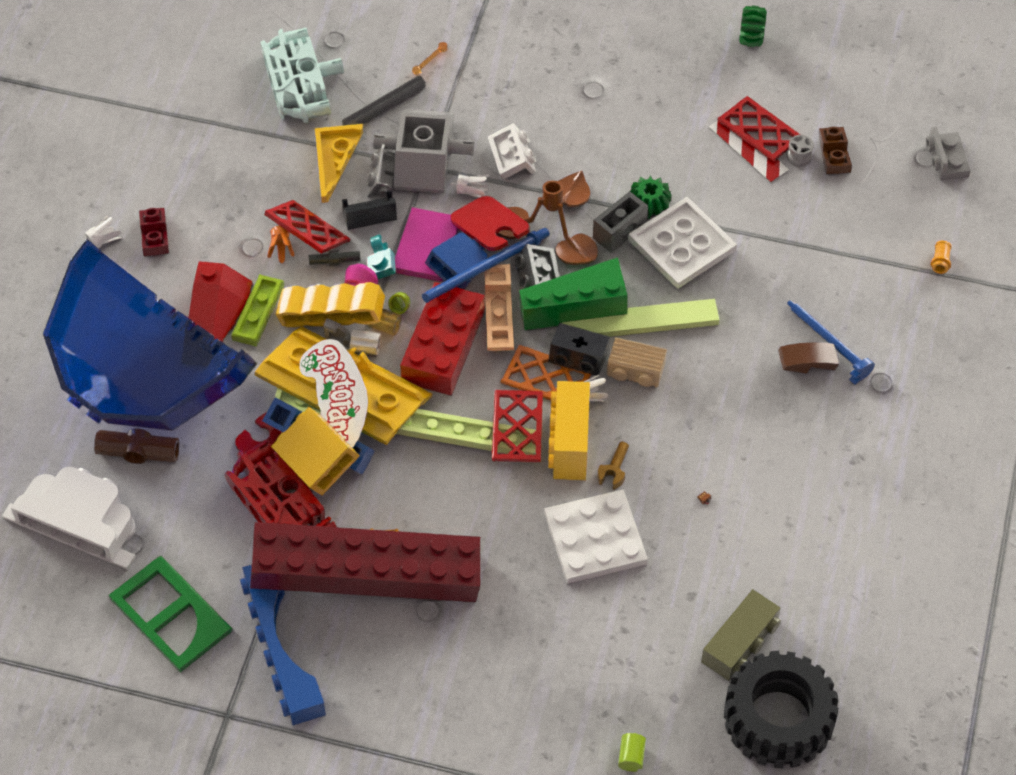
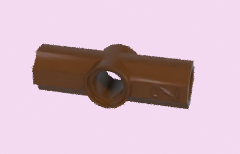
(136, 446)

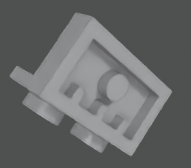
(947, 155)

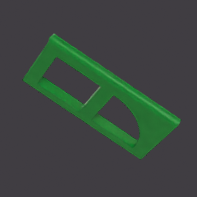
(210, 625)

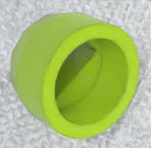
(396, 305)

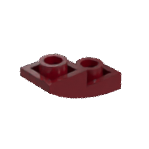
(154, 231)

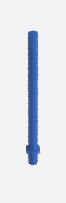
(532, 238)

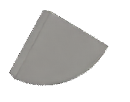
(337, 332)

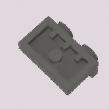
(536, 265)

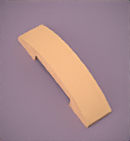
(499, 308)

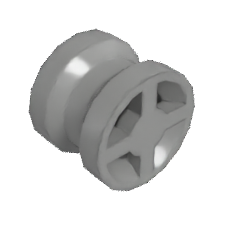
(800, 144)

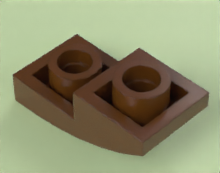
(834, 150)
(803, 356)

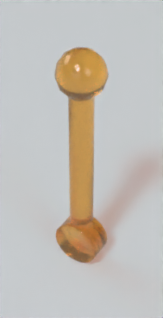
(442, 47)

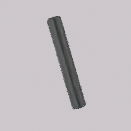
(385, 102)

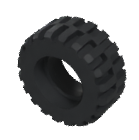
(789, 676)

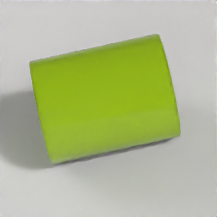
(631, 752)

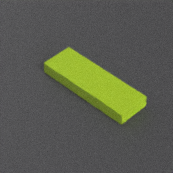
(257, 310)

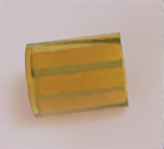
(389, 322)

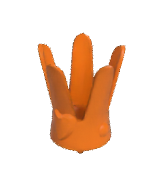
(281, 238)

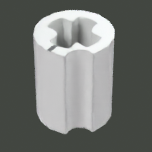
(366, 341)

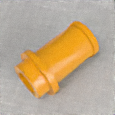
(941, 262)

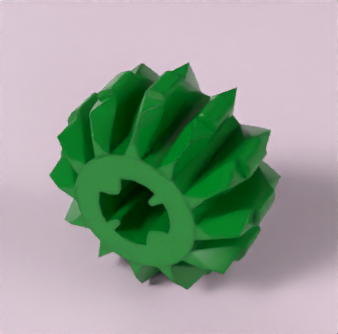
(752, 26)
(653, 194)

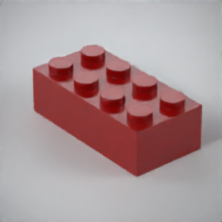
(443, 340)

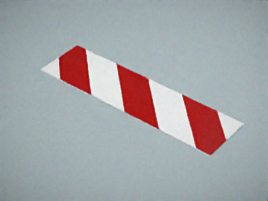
(768, 168)

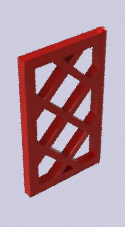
(761, 112)
(308, 238)
(518, 398)

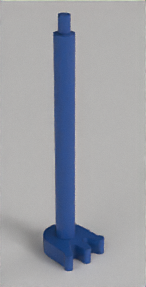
(862, 367)

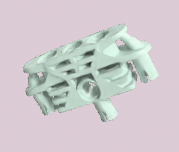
(298, 75)

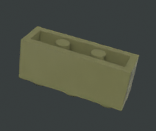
(741, 634)

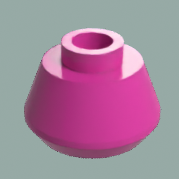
(360, 274)

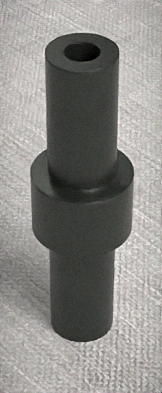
(334, 258)

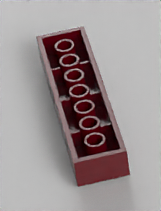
(365, 562)

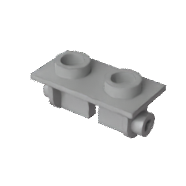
(381, 163)

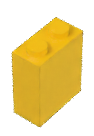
(315, 451)

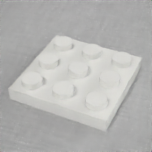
(682, 242)
(595, 536)

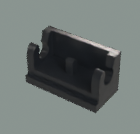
(370, 212)

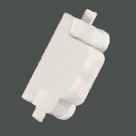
(77, 512)

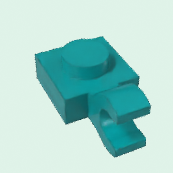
(383, 259)

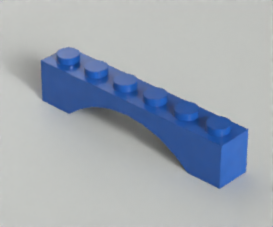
(299, 689)

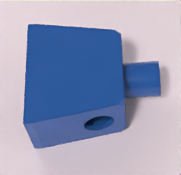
(455, 257)

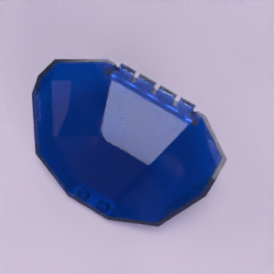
(133, 354)

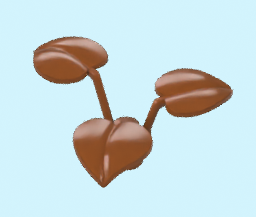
(572, 192)

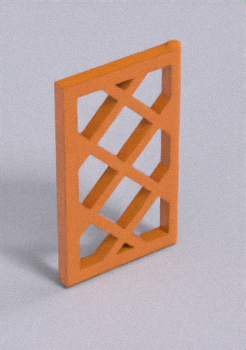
(540, 358)

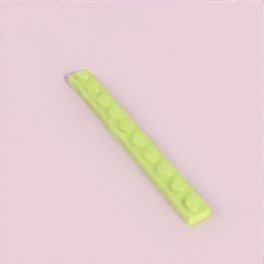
(442, 428)

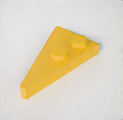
(334, 151)

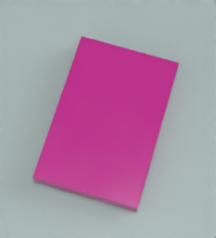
(421, 234)

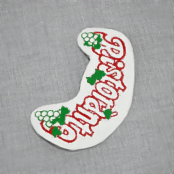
(338, 387)

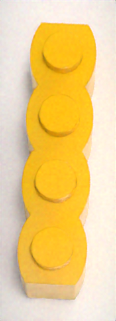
(339, 303)

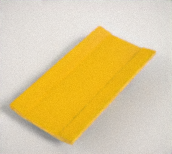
(389, 396)

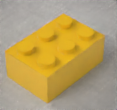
(569, 430)

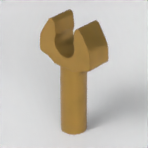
(614, 467)

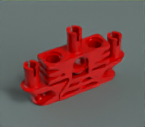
(265, 481)

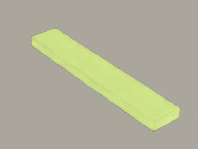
(654, 318)

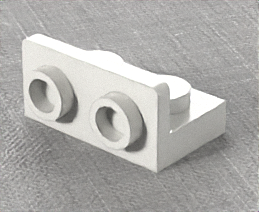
(512, 151)

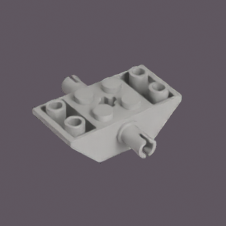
(423, 149)

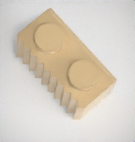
(636, 362)

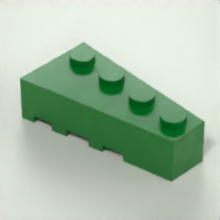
(575, 296)

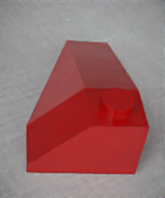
(218, 297)

